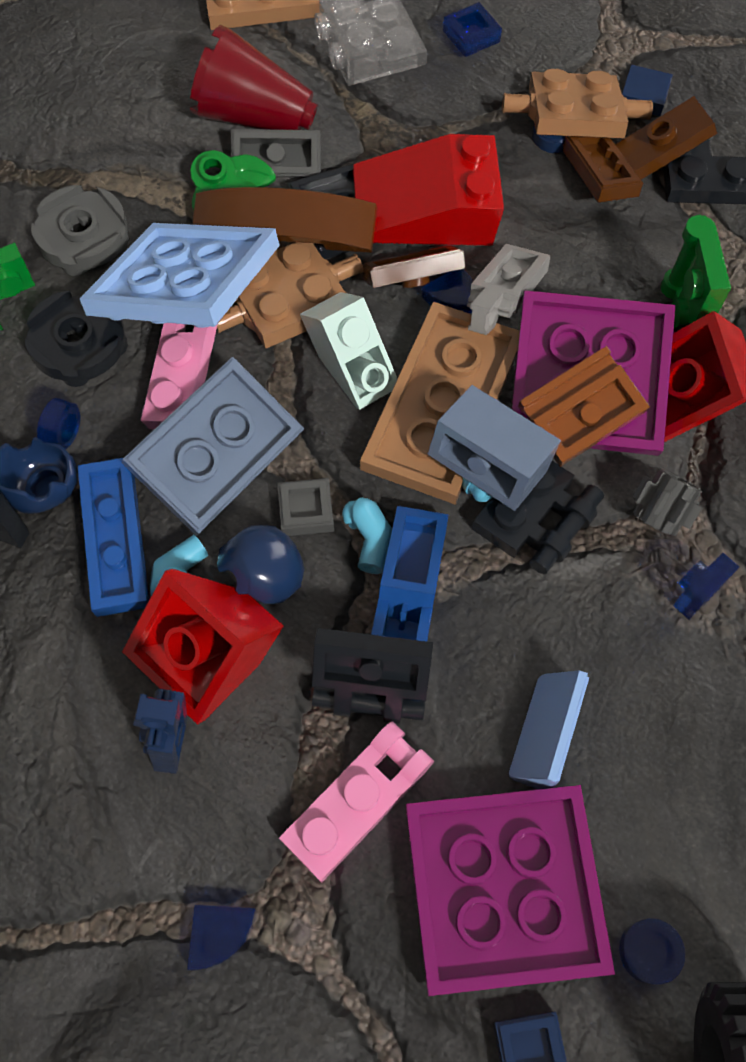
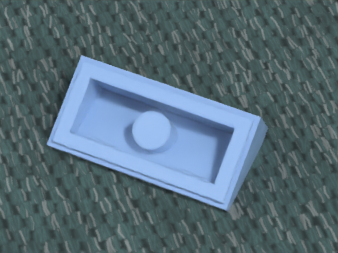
(548, 729)

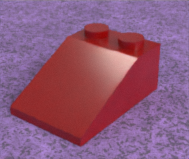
(435, 191)

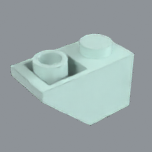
(351, 347)

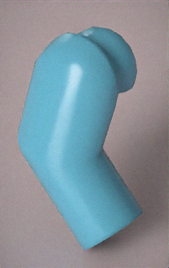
(180, 558)

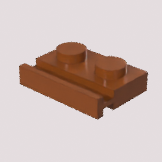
(585, 404)

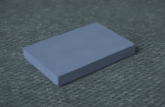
(213, 446)

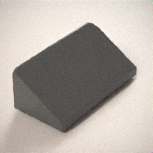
(285, 151)

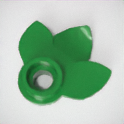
(235, 172)

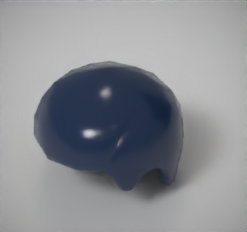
(36, 476)
(263, 563)

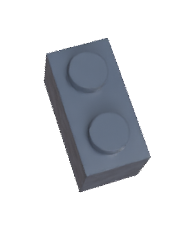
(493, 447)

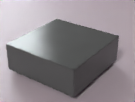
(305, 507)

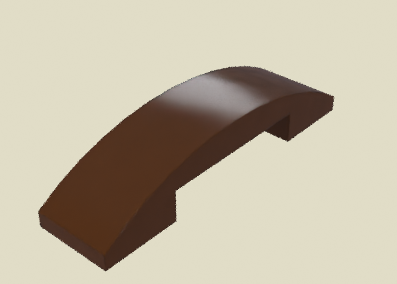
(296, 215)

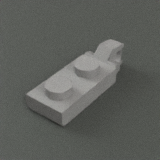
(502, 285)

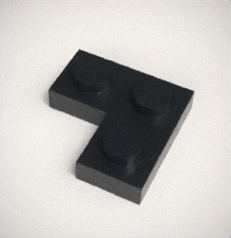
(705, 178)

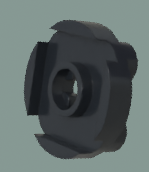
(77, 360)

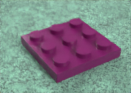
(567, 329)
(507, 891)

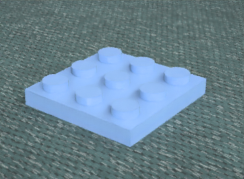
(181, 274)

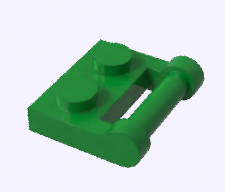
(699, 275)

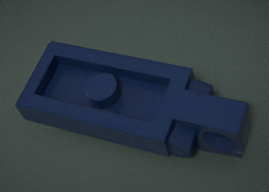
(162, 728)

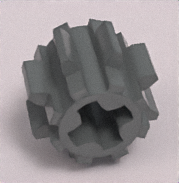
(667, 502)

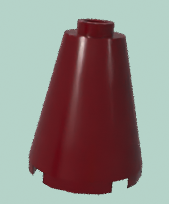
(248, 88)

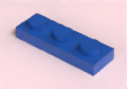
(112, 538)

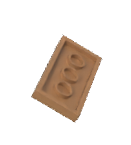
(435, 375)

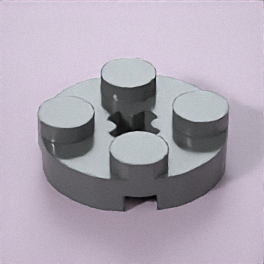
(86, 249)

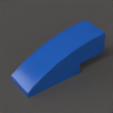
(410, 574)

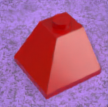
(705, 373)
(200, 639)

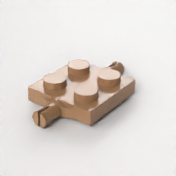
(577, 104)
(284, 288)

